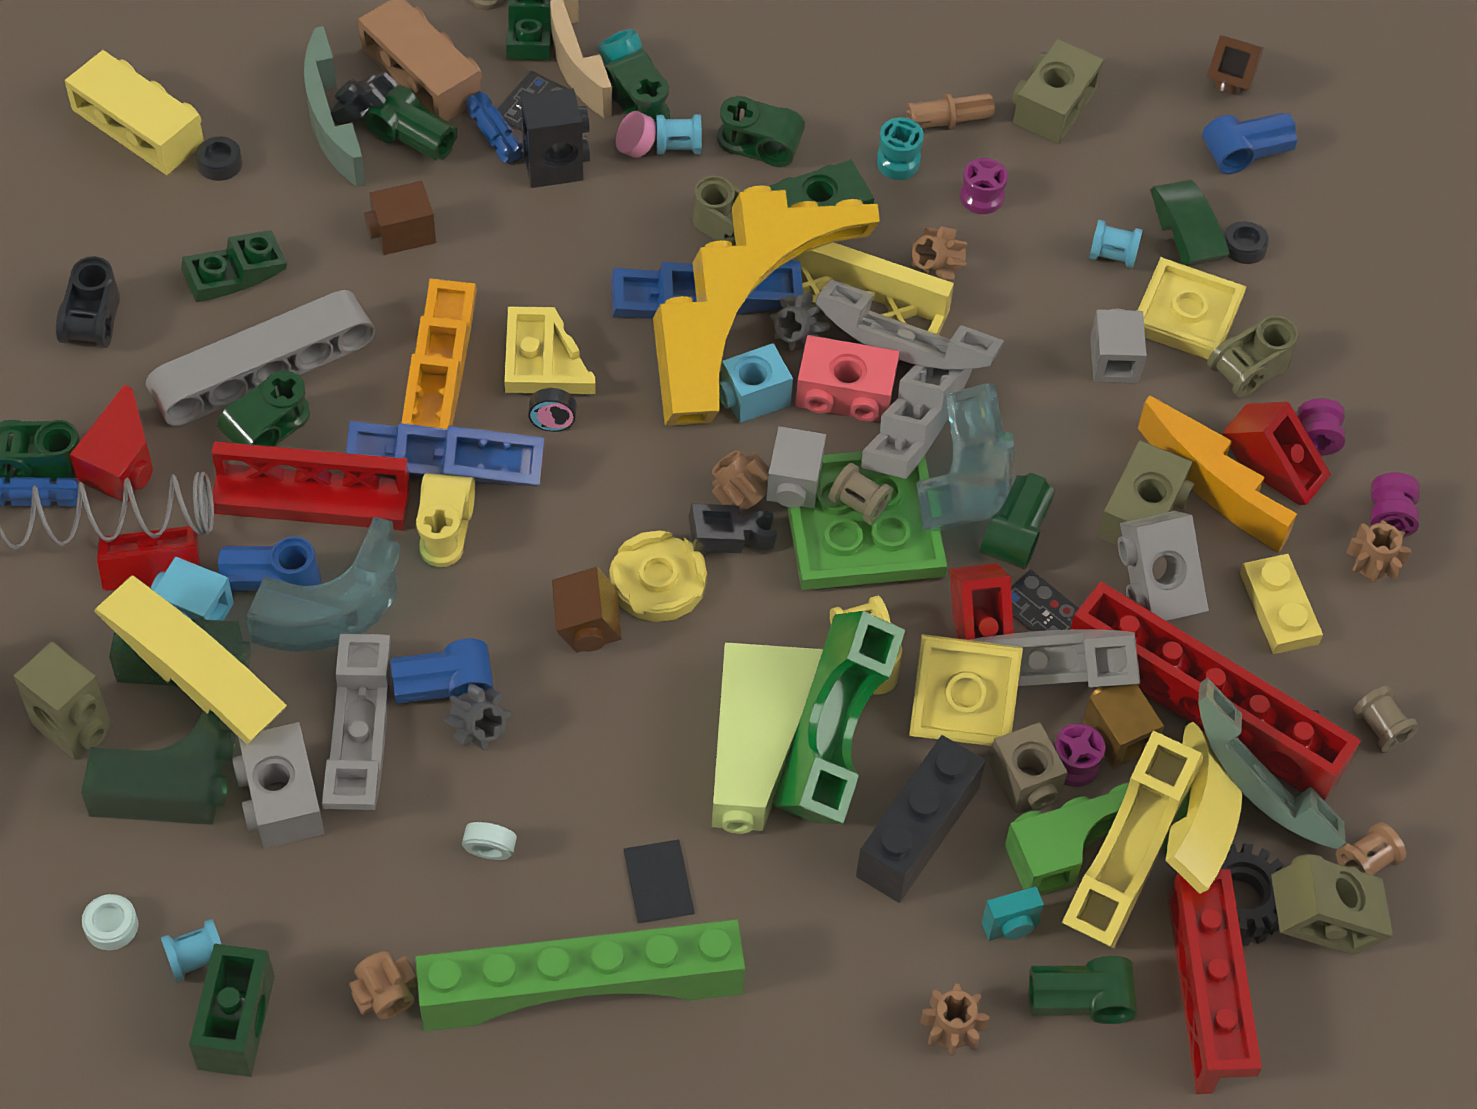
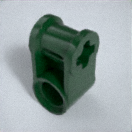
(638, 85)
(763, 133)
(266, 417)
(37, 449)

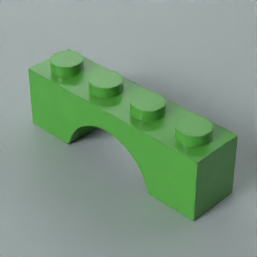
(1050, 845)

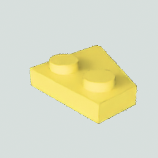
(542, 354)

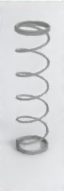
(203, 511)

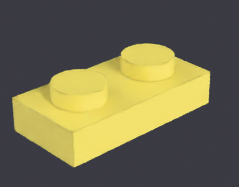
(1281, 603)

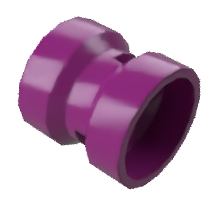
(1392, 505)

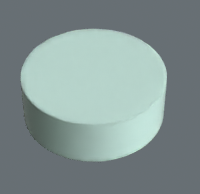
(489, 841)
(110, 922)

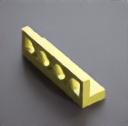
(898, 287)

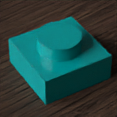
(1012, 914)

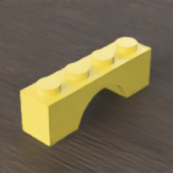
(1134, 840)

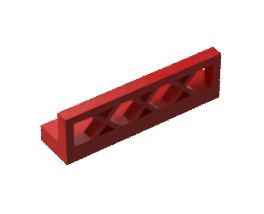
(311, 490)
(1213, 982)

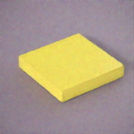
(1189, 308)
(965, 690)

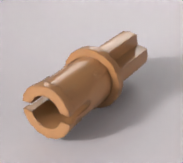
(951, 110)

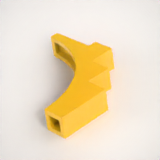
(767, 236)

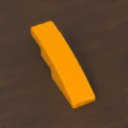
(440, 354)
(1217, 478)

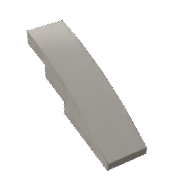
(913, 420)

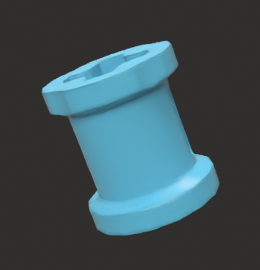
(678, 134)
(1115, 244)
(191, 949)

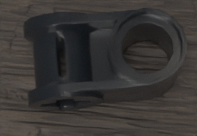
(86, 309)

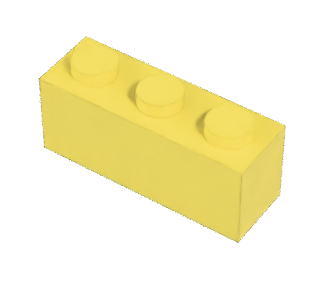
(135, 111)

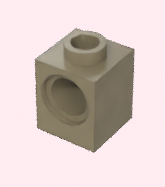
(1030, 749)

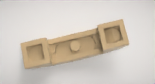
(583, 74)

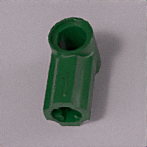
(406, 120)
(1015, 530)
(1098, 989)

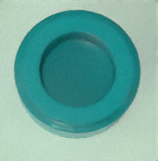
(619, 45)

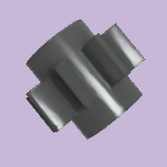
(799, 319)
(477, 717)

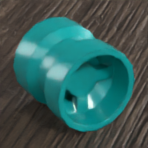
(900, 148)

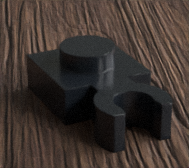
(357, 97)
(725, 530)

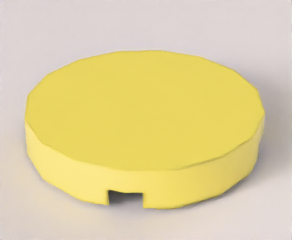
(658, 576)

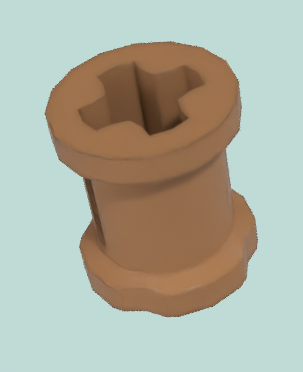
(1378, 833)

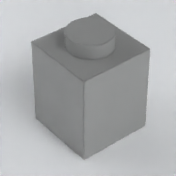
(1118, 346)
(796, 467)

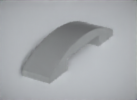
(851, 312)
(1074, 656)
(359, 723)

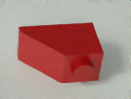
(1278, 448)
(114, 449)
(981, 601)

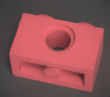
(866, 369)

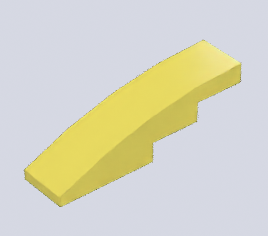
(190, 658)

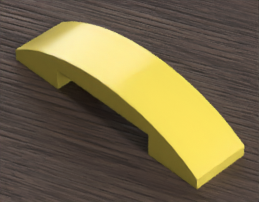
(1205, 836)

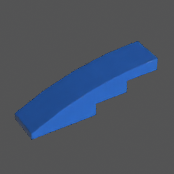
(641, 292)
(454, 451)

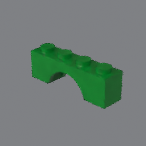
(819, 766)

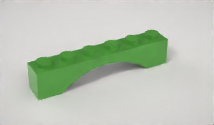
(493, 981)

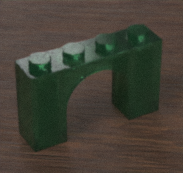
(172, 782)

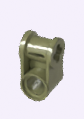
(713, 208)
(1255, 354)

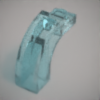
(980, 463)
(315, 616)

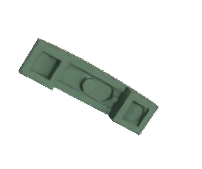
(336, 142)
(1304, 815)

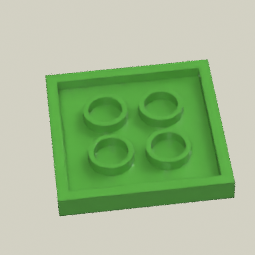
(843, 550)

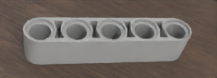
(237, 364)

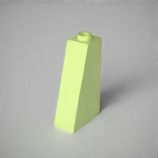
(757, 724)

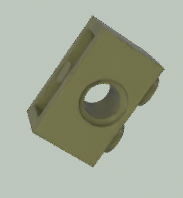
(1056, 90)
(1148, 476)
(63, 701)
(1331, 904)

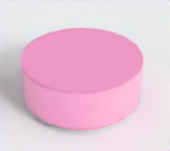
(636, 134)

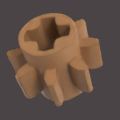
(939, 253)
(740, 479)
(1378, 551)
(384, 985)
(954, 1033)

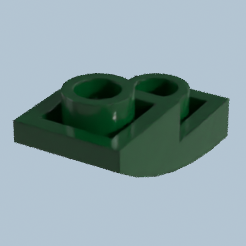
(528, 30)
(1192, 221)
(243, 264)

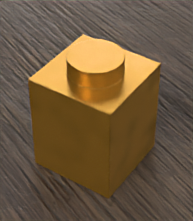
(1123, 721)

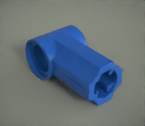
(1239, 143)
(250, 564)
(442, 672)

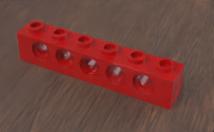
(1275, 727)

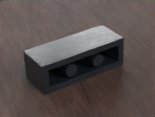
(920, 818)

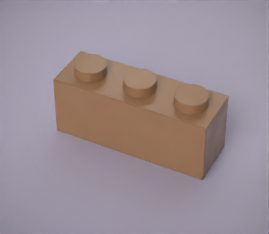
(419, 57)

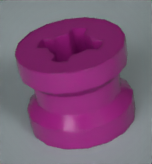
(983, 185)
(1323, 423)
(1080, 742)

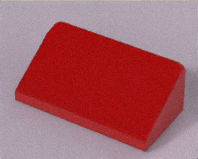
(144, 556)

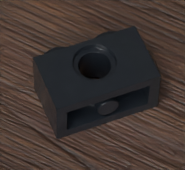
(554, 137)

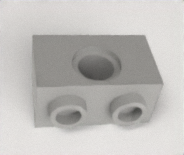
(1182, 586)
(285, 813)

